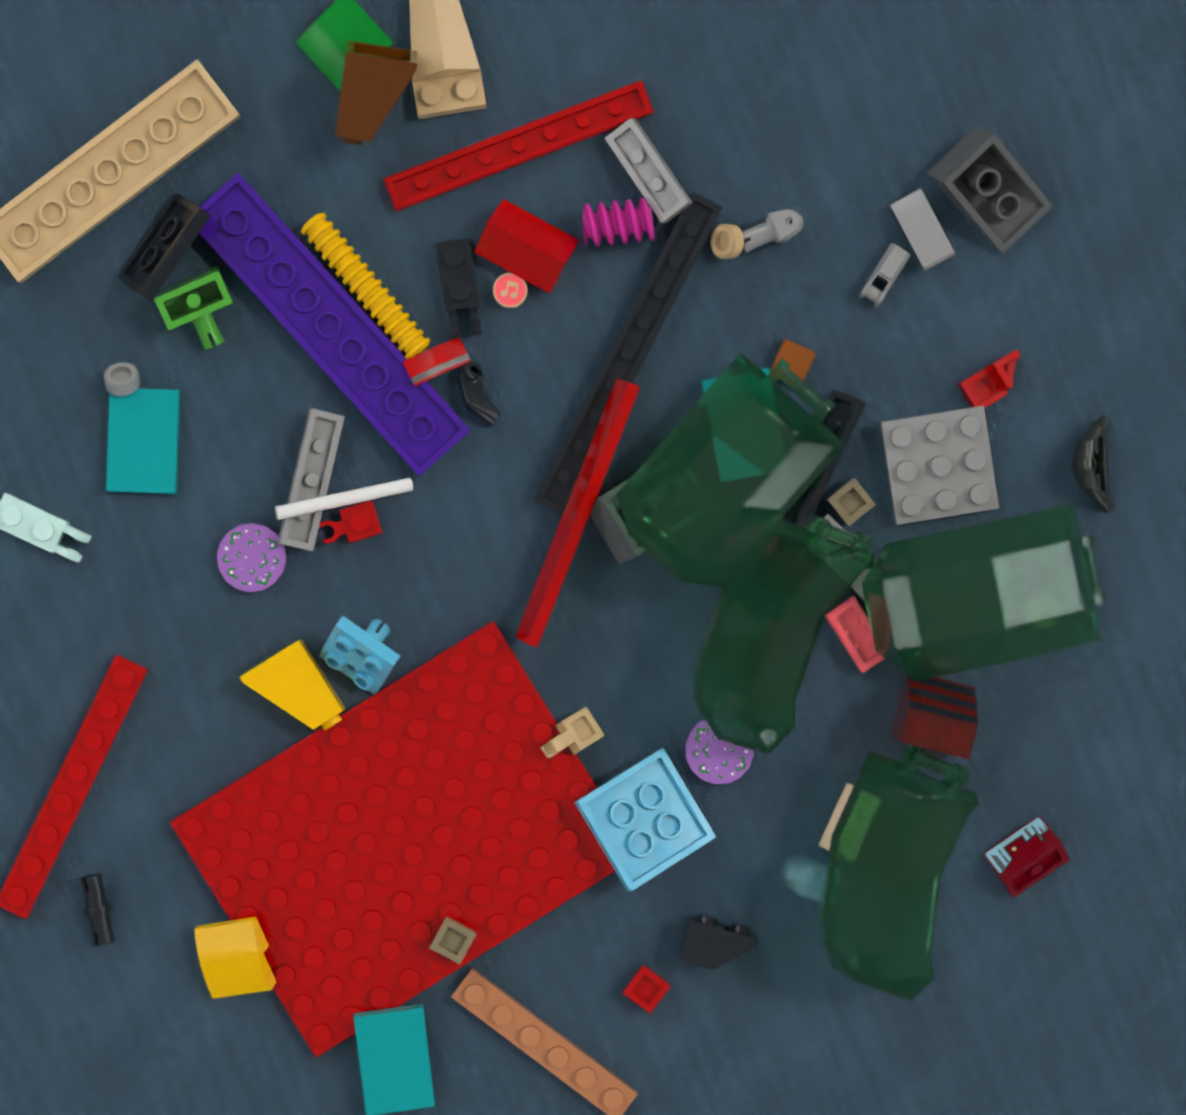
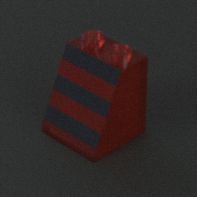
(937, 716)

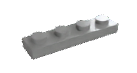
(311, 476)

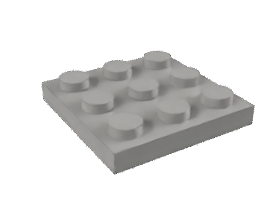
(939, 465)

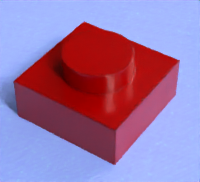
(646, 988)

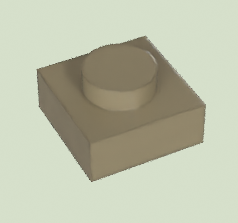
(851, 502)
(453, 940)

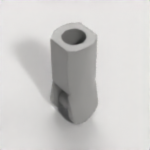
(887, 271)

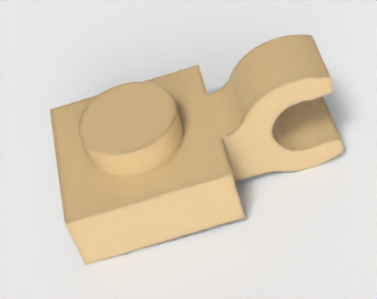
(576, 732)

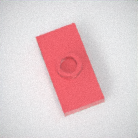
(855, 633)

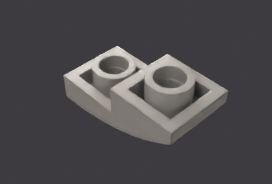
(922, 229)

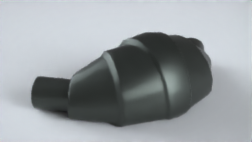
(1091, 464)

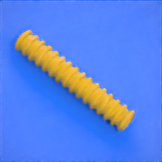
(365, 285)

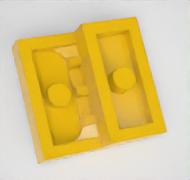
(234, 957)

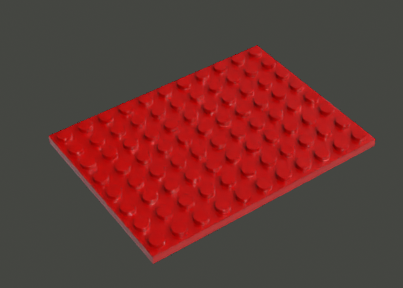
(389, 825)

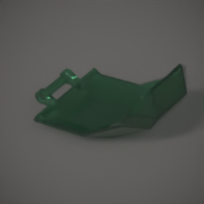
(728, 472)
(984, 594)
(769, 628)
(889, 869)

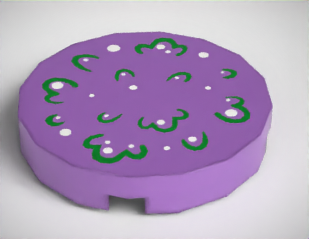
(251, 557)
(714, 759)

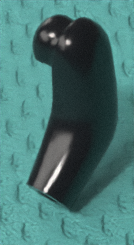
(473, 393)

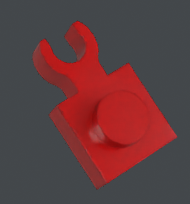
(357, 523)

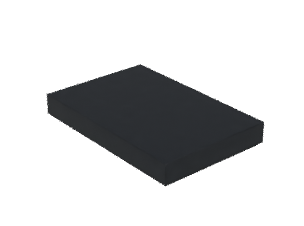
(163, 246)

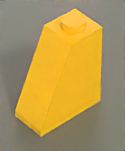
(297, 686)

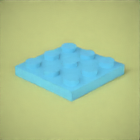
(645, 819)

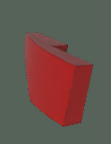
(990, 382)

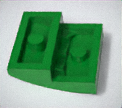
(328, 36)

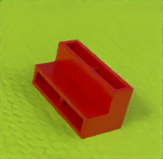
(526, 245)

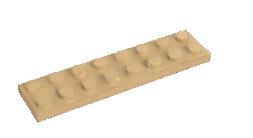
(112, 169)

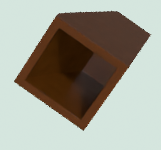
(370, 88)

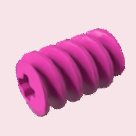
(617, 222)

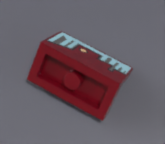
(1026, 856)

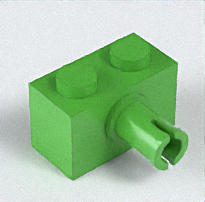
(195, 302)

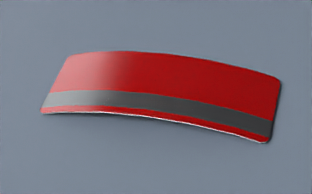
(436, 361)

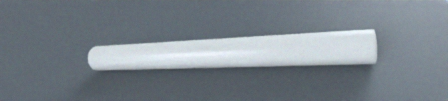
(343, 498)

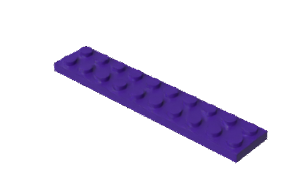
(329, 325)

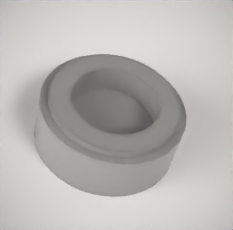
(121, 379)

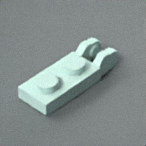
(38, 527)

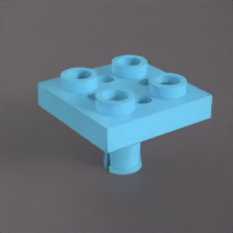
(360, 653)

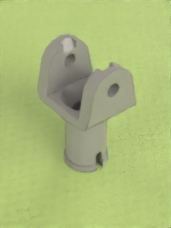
(775, 228)

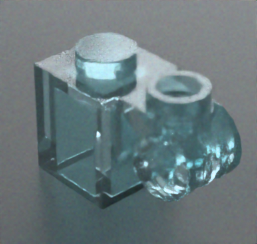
(804, 876)

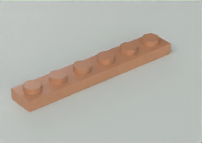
(544, 1044)

